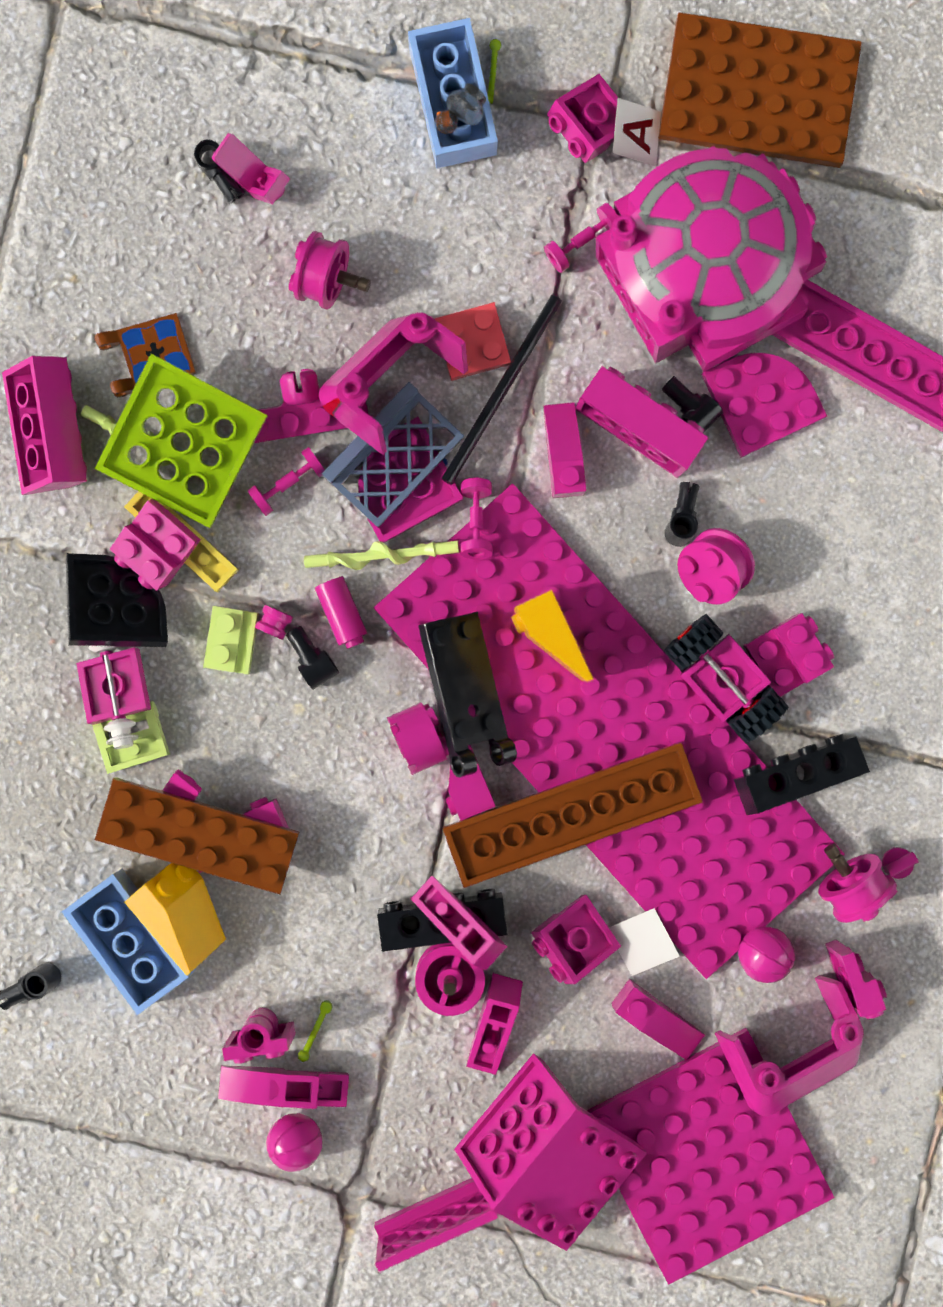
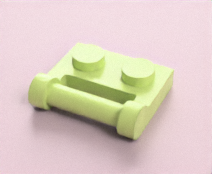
(147, 747)

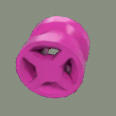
(274, 622)

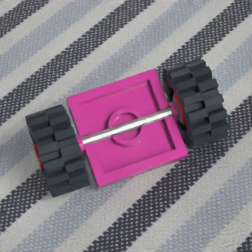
(726, 679)

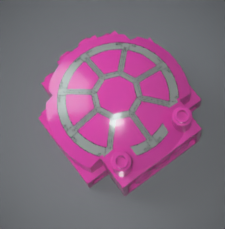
(711, 254)

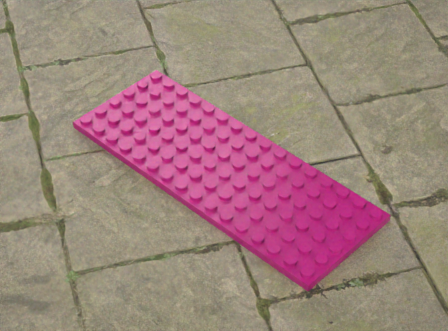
(701, 867)

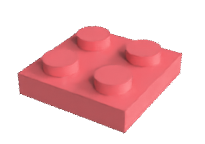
(483, 339)

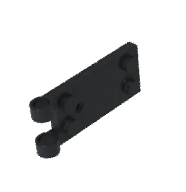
(464, 678)

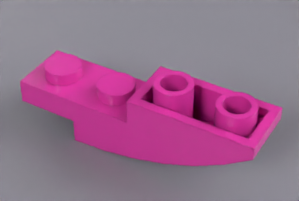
(283, 1087)

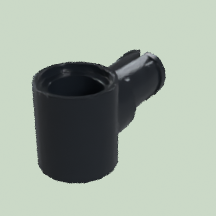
(216, 173)
(694, 407)
(684, 515)
(314, 664)
(29, 986)

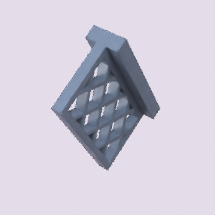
(359, 450)

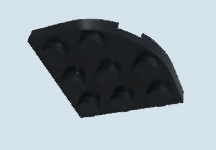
(111, 605)

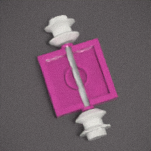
(112, 690)

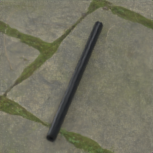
(501, 389)

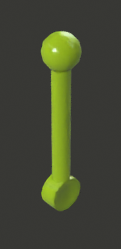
(495, 46)
(325, 1008)

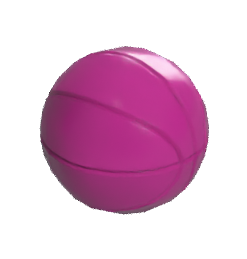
(766, 954)
(294, 1142)

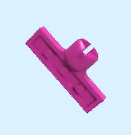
(300, 411)

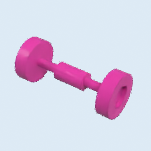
(557, 255)
(286, 482)
(476, 489)

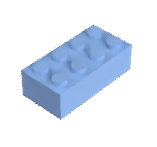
(445, 62)
(123, 944)

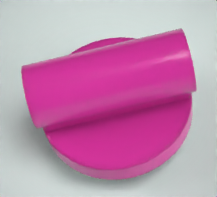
(899, 862)

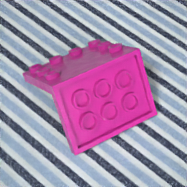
(546, 1156)

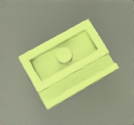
(231, 640)

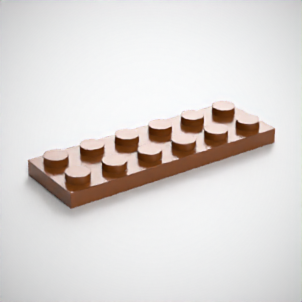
(196, 835)

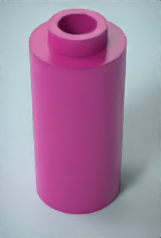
(341, 612)

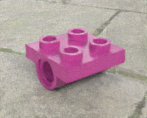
(271, 1041)

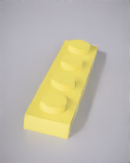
(204, 559)

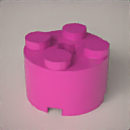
(417, 737)

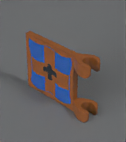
(157, 337)

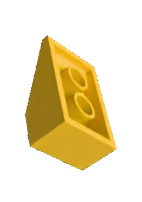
(547, 628)
(179, 915)

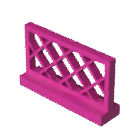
(430, 1223)

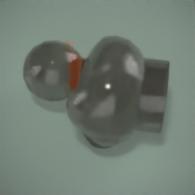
(461, 105)

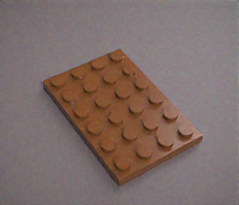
(759, 90)

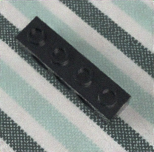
(846, 763)
(395, 936)

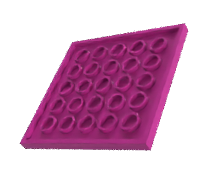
(711, 1162)

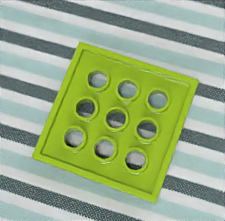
(217, 405)

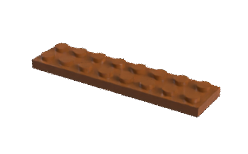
(572, 814)

